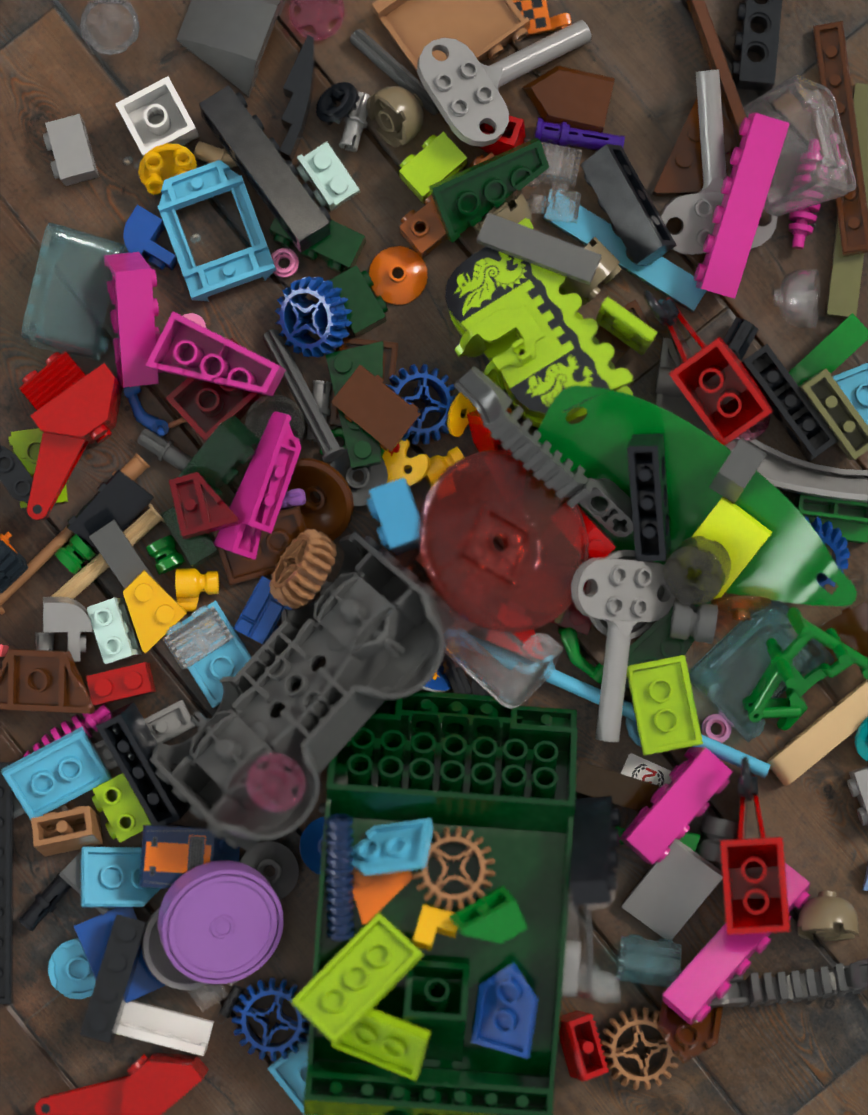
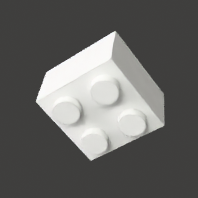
(157, 117)

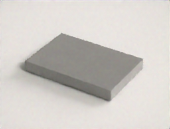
(672, 890)

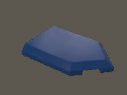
(505, 1013)

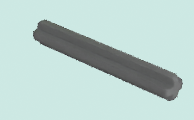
(392, 68)

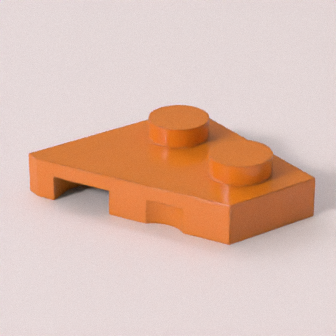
(376, 891)

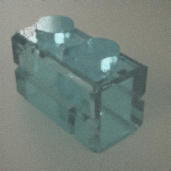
(648, 961)

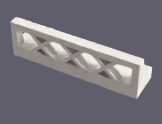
(165, 1027)

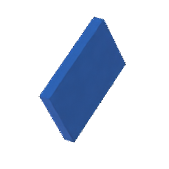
(94, 938)

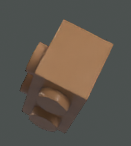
(66, 830)

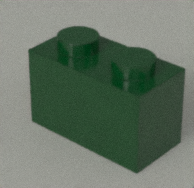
(366, 309)

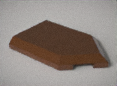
(571, 97)
(687, 1039)

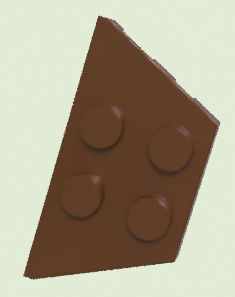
(684, 167)
(42, 682)

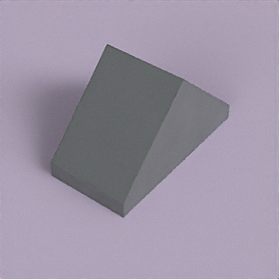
(737, 470)

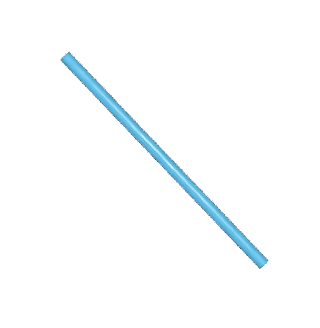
(718, 749)

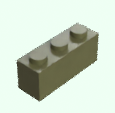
(837, 413)

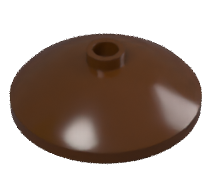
(335, 508)

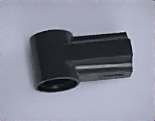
(740, 336)

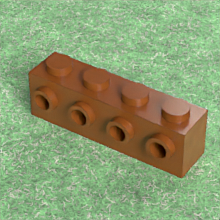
(424, 228)

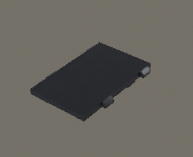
(117, 500)

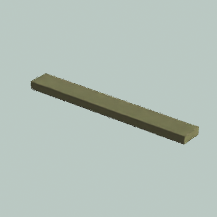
(847, 270)

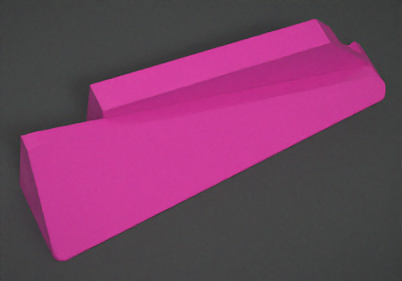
(262, 488)

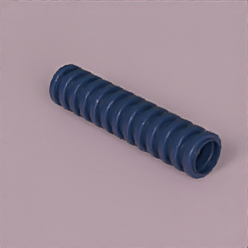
(339, 877)

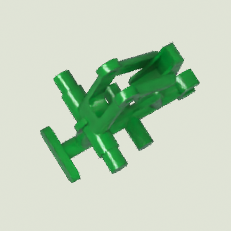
(782, 669)

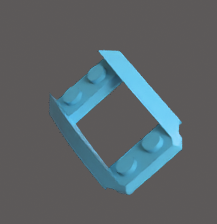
(228, 270)

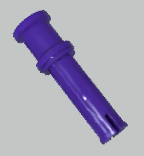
(564, 135)

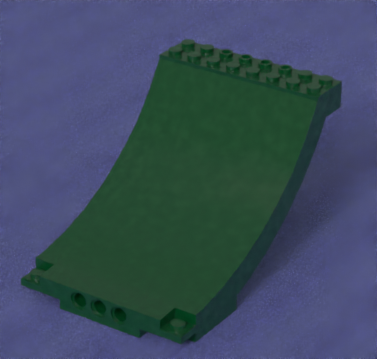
(515, 787)

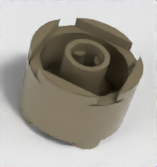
(606, 271)

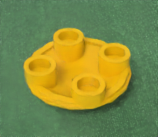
(163, 163)

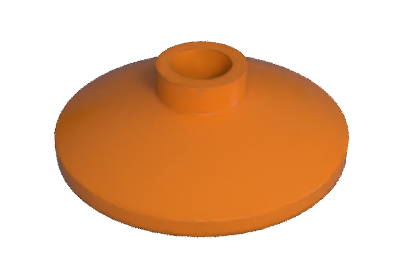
(398, 290)

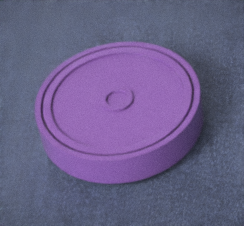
(220, 922)

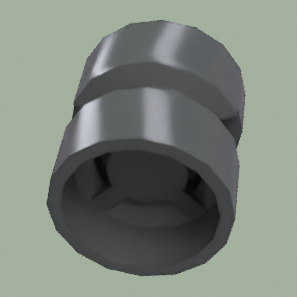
(694, 622)
(714, 830)

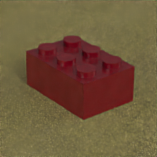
(209, 404)

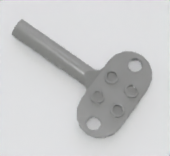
(469, 91)
(697, 209)
(622, 596)

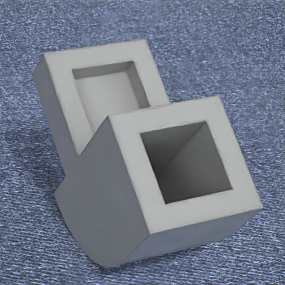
(68, 616)

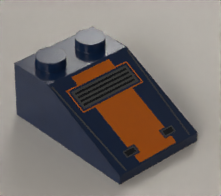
(177, 849)

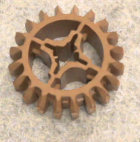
(303, 568)
(474, 888)
(627, 1050)

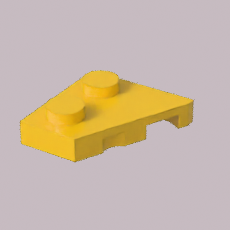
(151, 610)

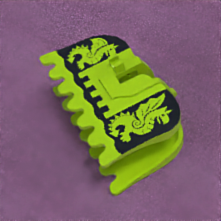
(519, 307)

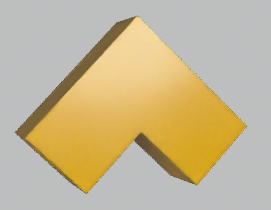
(433, 921)

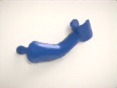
(149, 421)

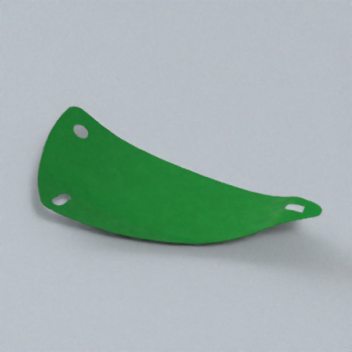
(788, 559)

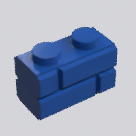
(260, 614)

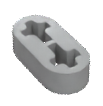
(571, 968)

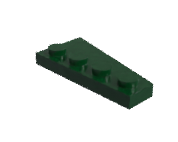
(477, 190)
(361, 446)
(657, 644)

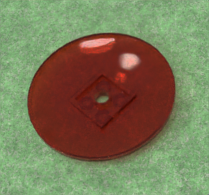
(541, 536)

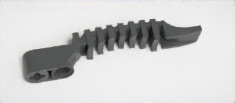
(492, 402)
(795, 986)

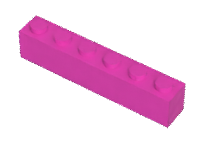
(741, 205)
(723, 959)

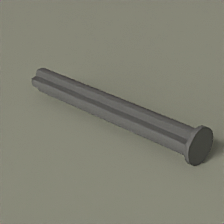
(303, 396)

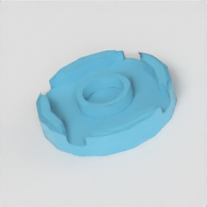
(70, 971)

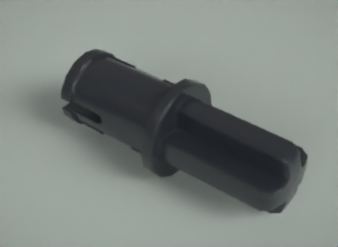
(456, 676)

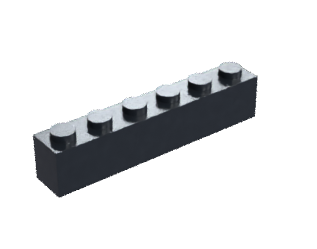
(265, 168)

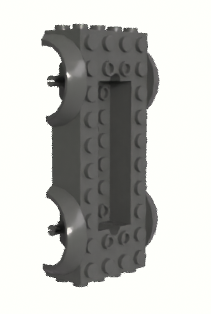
(379, 644)

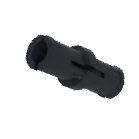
(44, 903)

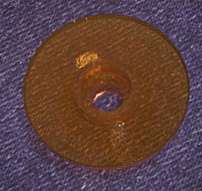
(741, 606)

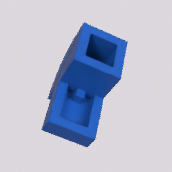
(141, 236)

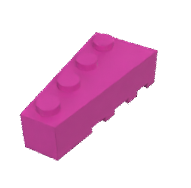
(133, 317)
(206, 356)
(676, 804)

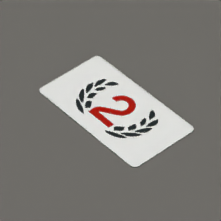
(645, 770)

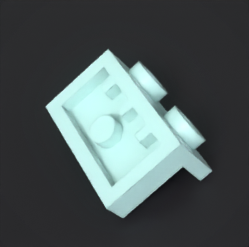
(327, 176)
(113, 630)

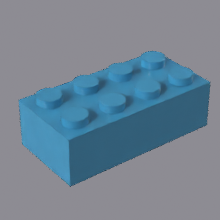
(399, 516)

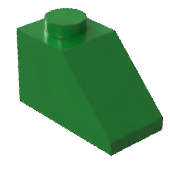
(491, 917)

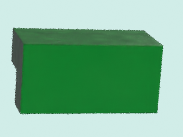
(846, 515)

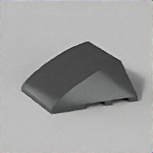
(230, 36)

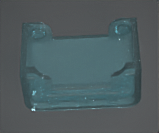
(70, 293)
(739, 660)

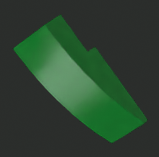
(832, 350)

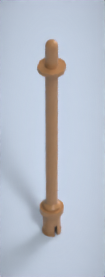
(132, 469)

